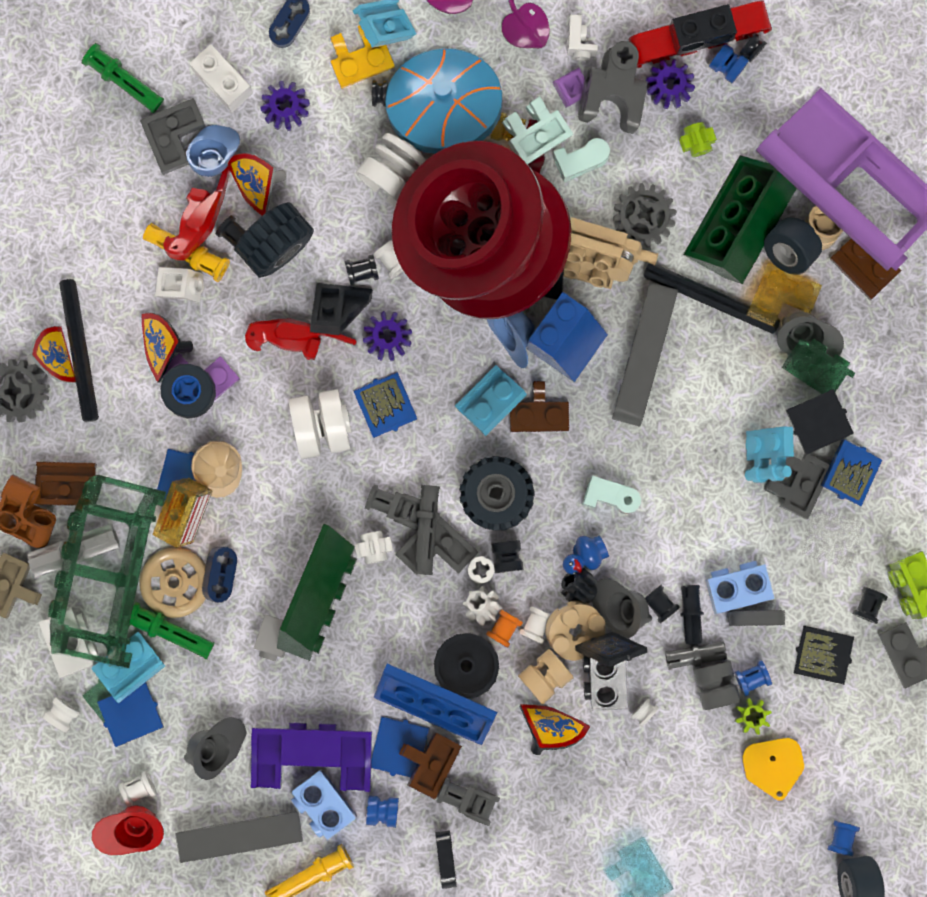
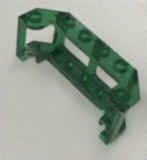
(124, 581)

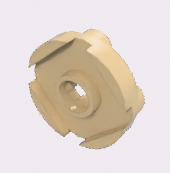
(568, 617)

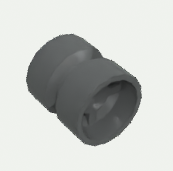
(716, 685)

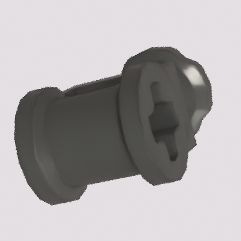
(397, 509)
(470, 802)

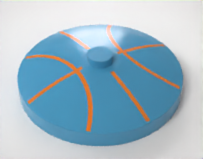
(443, 100)

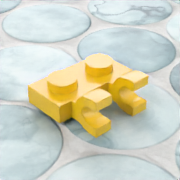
(360, 64)

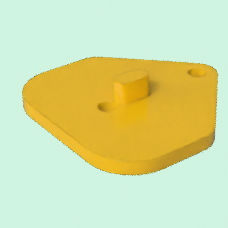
(776, 774)

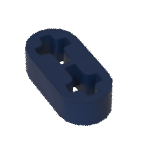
(294, 25)
(219, 574)

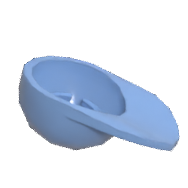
(212, 150)

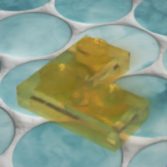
(779, 288)

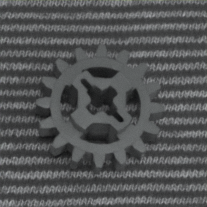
(656, 208)
(19, 402)

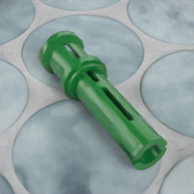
(150, 100)
(156, 626)

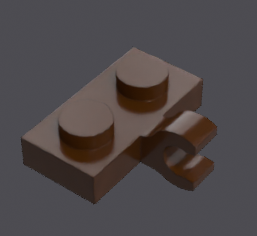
(539, 415)
(432, 764)

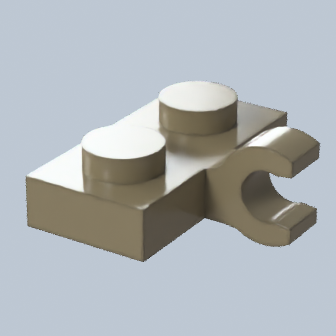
(12, 577)

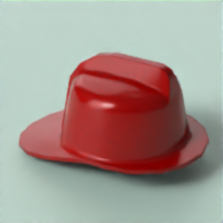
(128, 832)

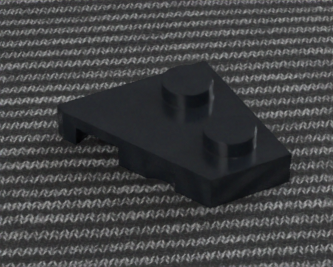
(337, 307)

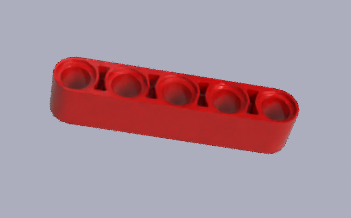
(658, 44)

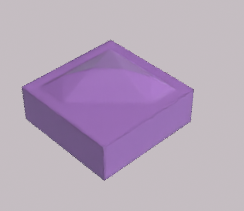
(570, 87)

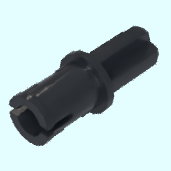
(692, 614)

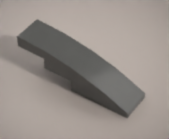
(239, 837)

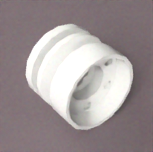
(395, 168)

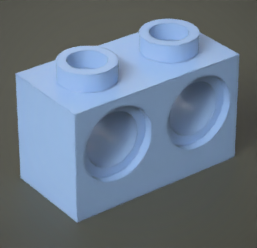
(740, 595)
(330, 800)

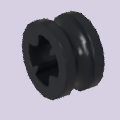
(753, 47)
(379, 93)

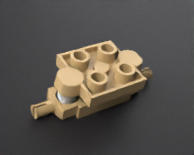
(602, 254)

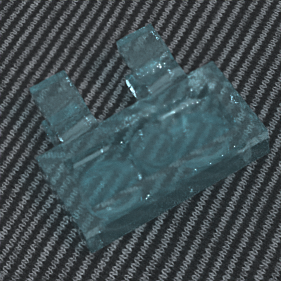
(644, 869)

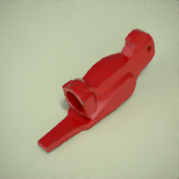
(197, 220)
(288, 335)

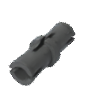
(696, 655)

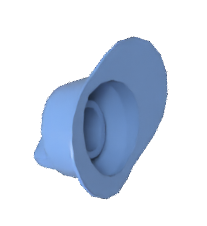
(514, 335)

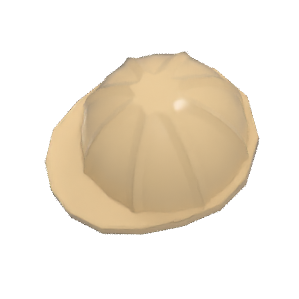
(217, 467)

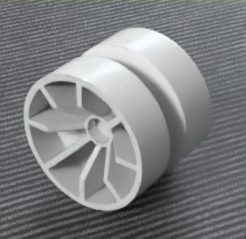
(312, 425)

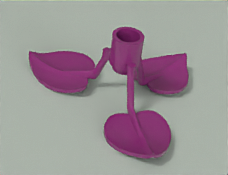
(518, 28)

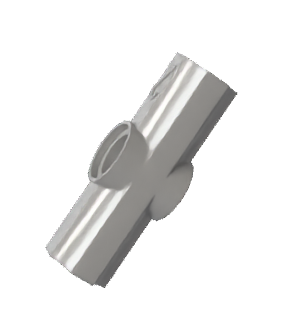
(92, 544)

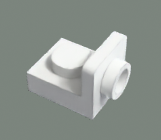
(576, 35)
(179, 284)

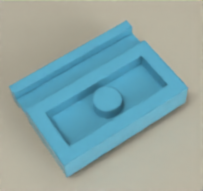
(384, 22)
(490, 400)
(142, 667)

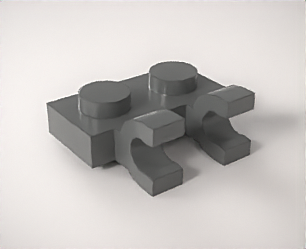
(804, 487)

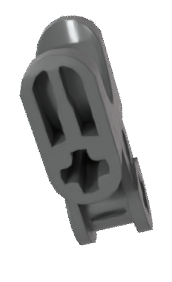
(616, 84)

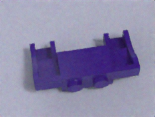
(311, 747)

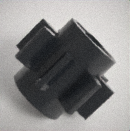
(579, 586)

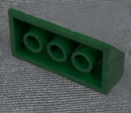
(740, 219)
(316, 594)

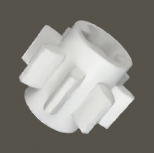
(373, 547)
(482, 605)

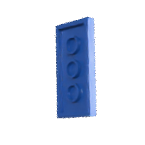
(435, 704)

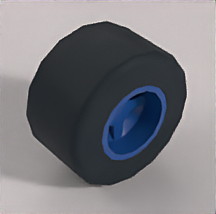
(178, 391)

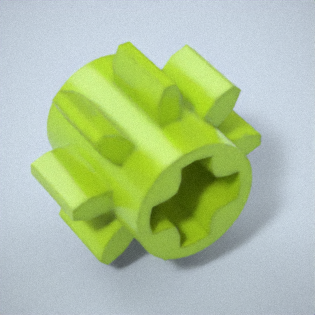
(697, 139)
(759, 721)

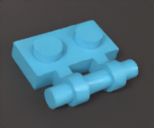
(765, 445)

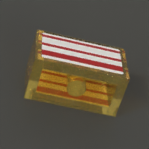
(182, 512)

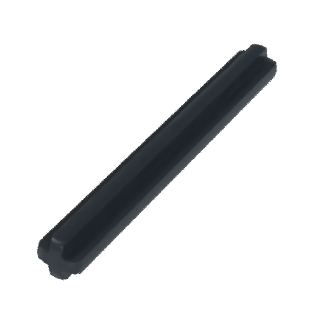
(705, 295)
(78, 350)

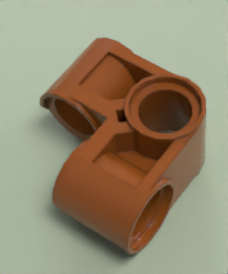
(20, 515)

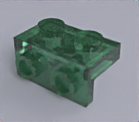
(815, 367)

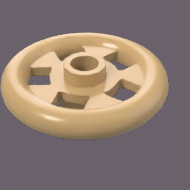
(155, 598)

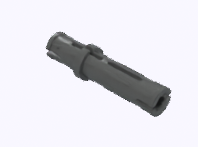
(426, 529)

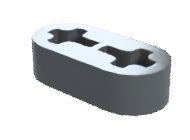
(757, 618)

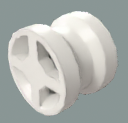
(61, 714)

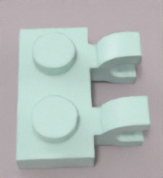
(540, 137)

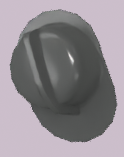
(808, 327)
(621, 608)
(215, 748)

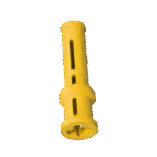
(198, 260)
(321, 870)

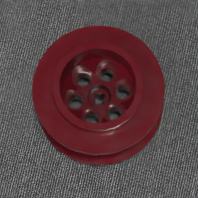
(510, 250)

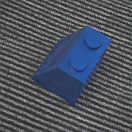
(567, 337)

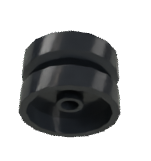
(484, 665)

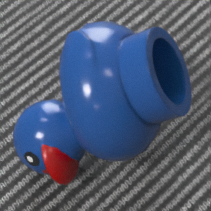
(587, 553)

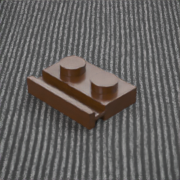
(862, 269)
(62, 482)

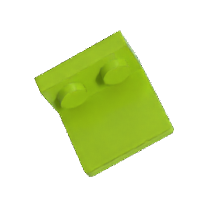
(911, 579)

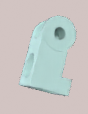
(581, 161)
(622, 497)

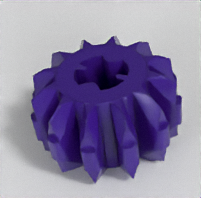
(678, 92)
(291, 114)
(394, 328)

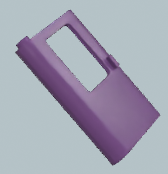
(822, 149)

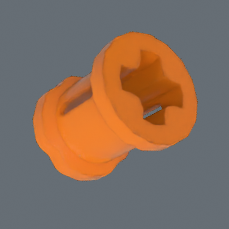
(504, 628)

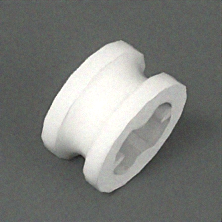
(644, 712)

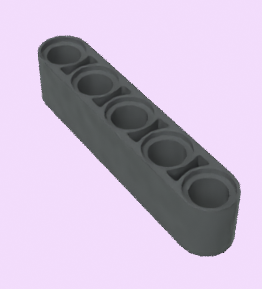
(645, 354)

